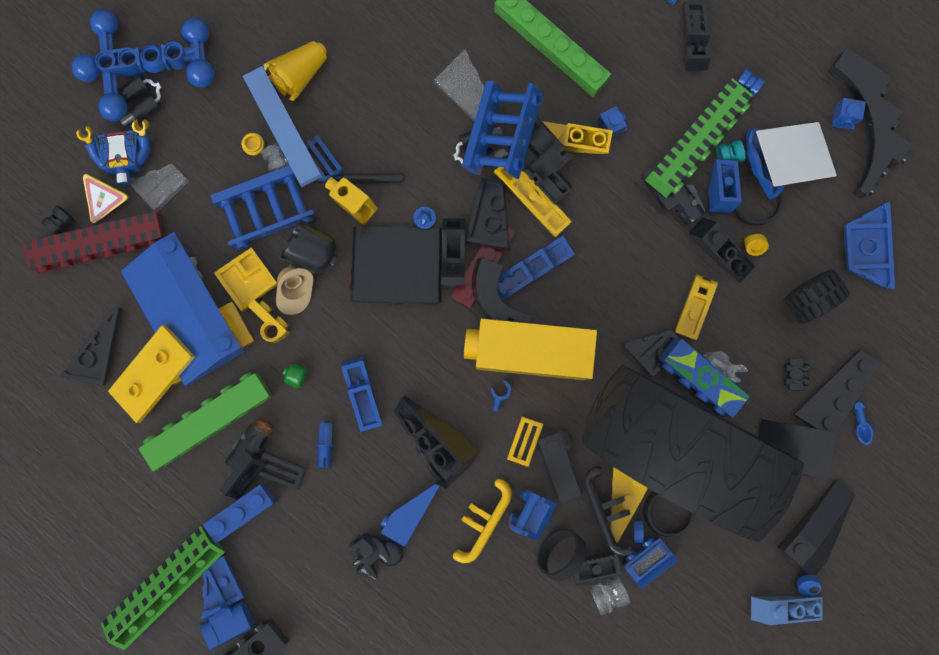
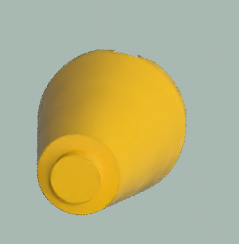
(296, 68)

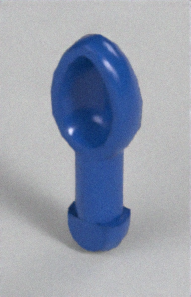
(863, 429)

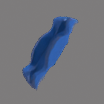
(754, 153)

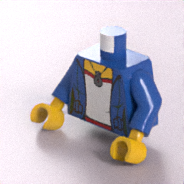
(120, 151)

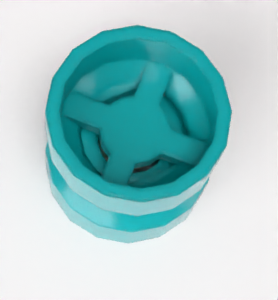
(733, 151)

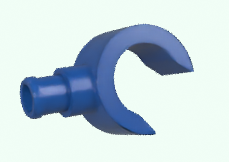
(499, 400)

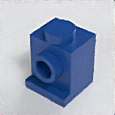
(848, 113)
(613, 120)

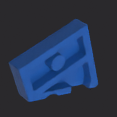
(220, 585)

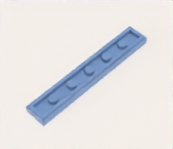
(282, 126)

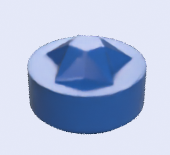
(424, 218)

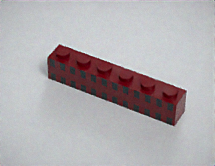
(94, 242)

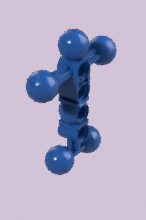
(105, 25)

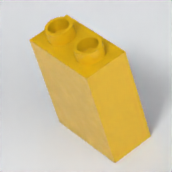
(532, 349)

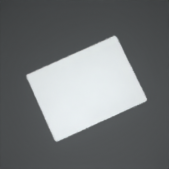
(796, 153)

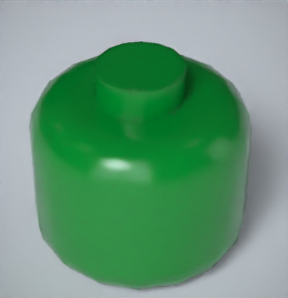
(295, 375)

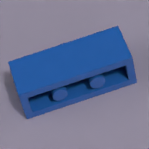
(240, 513)

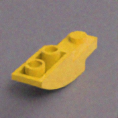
(582, 138)

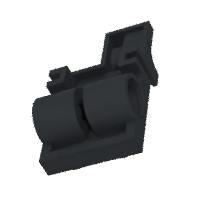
(544, 161)

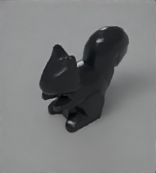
(372, 549)

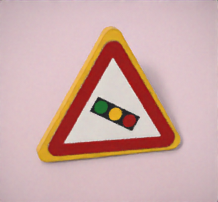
(101, 197)

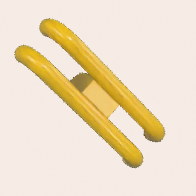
(486, 531)

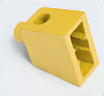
(351, 199)

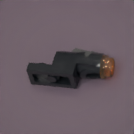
(245, 459)

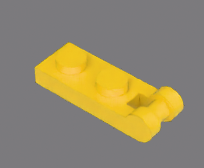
(695, 308)

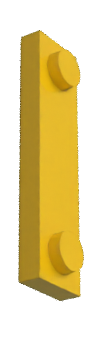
(536, 201)

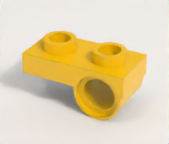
(263, 311)

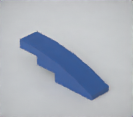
(534, 267)

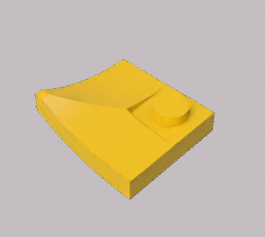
(246, 279)

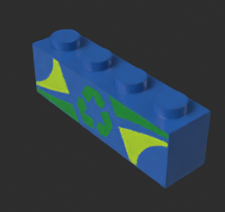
(703, 377)

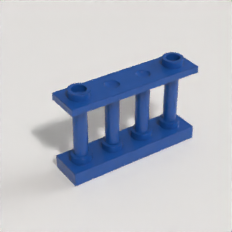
(484, 124)
(247, 190)

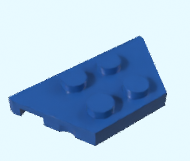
(870, 247)

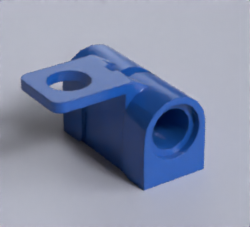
(226, 624)

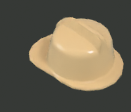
(293, 290)

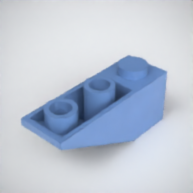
(786, 609)

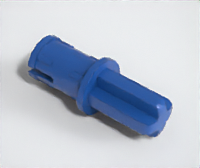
(324, 444)

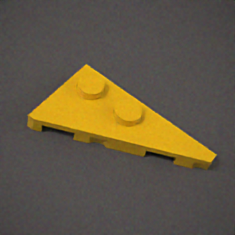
(633, 493)

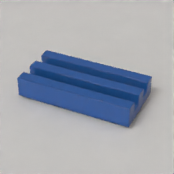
(311, 145)

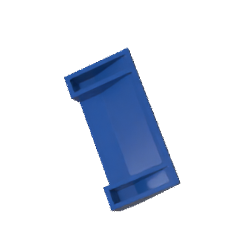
(177, 297)

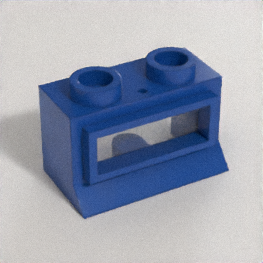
(649, 561)

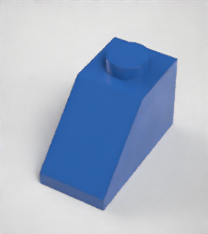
(724, 187)

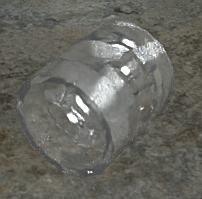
(609, 595)

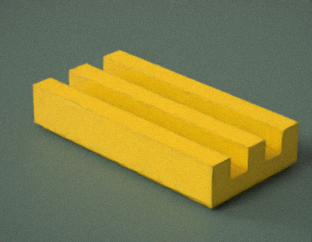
(530, 424)

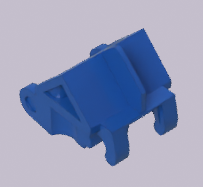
(534, 515)

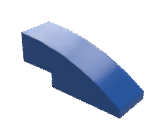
(361, 393)

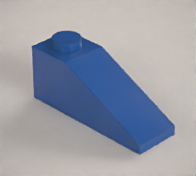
(404, 519)

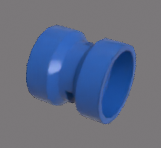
(750, 82)

